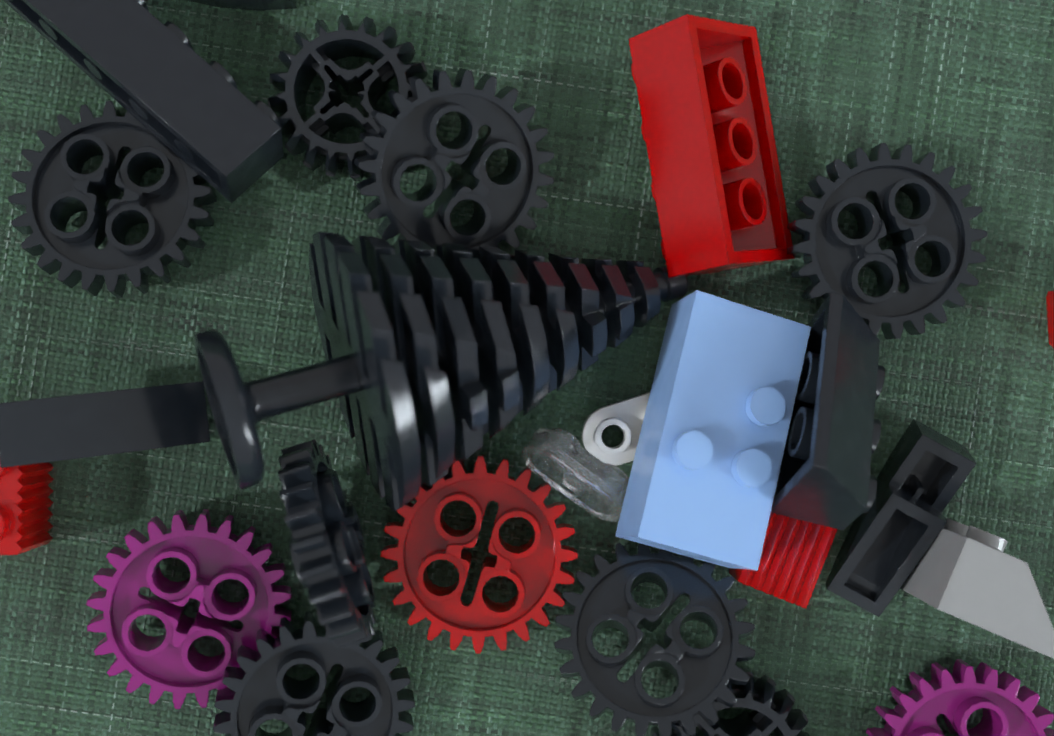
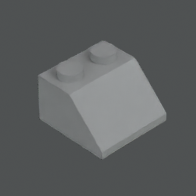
(982, 585)

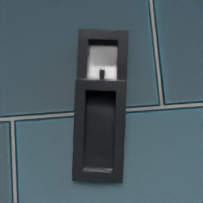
(102, 423)
(903, 518)

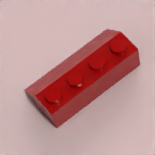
(710, 146)

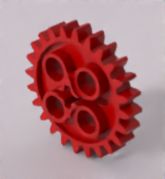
(531, 566)

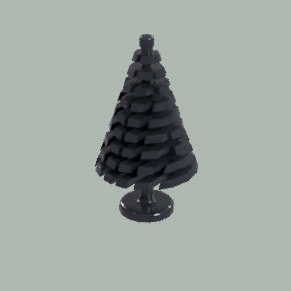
(433, 349)

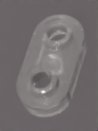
(576, 473)

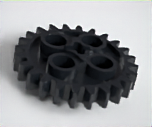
(411, 139)
(60, 190)
(936, 224)
(327, 544)
(698, 672)
(265, 691)

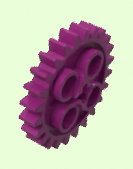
(212, 556)
(1005, 705)

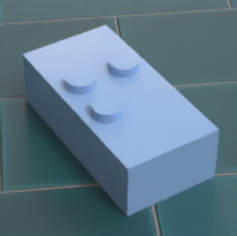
(714, 431)

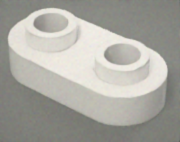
(628, 416)

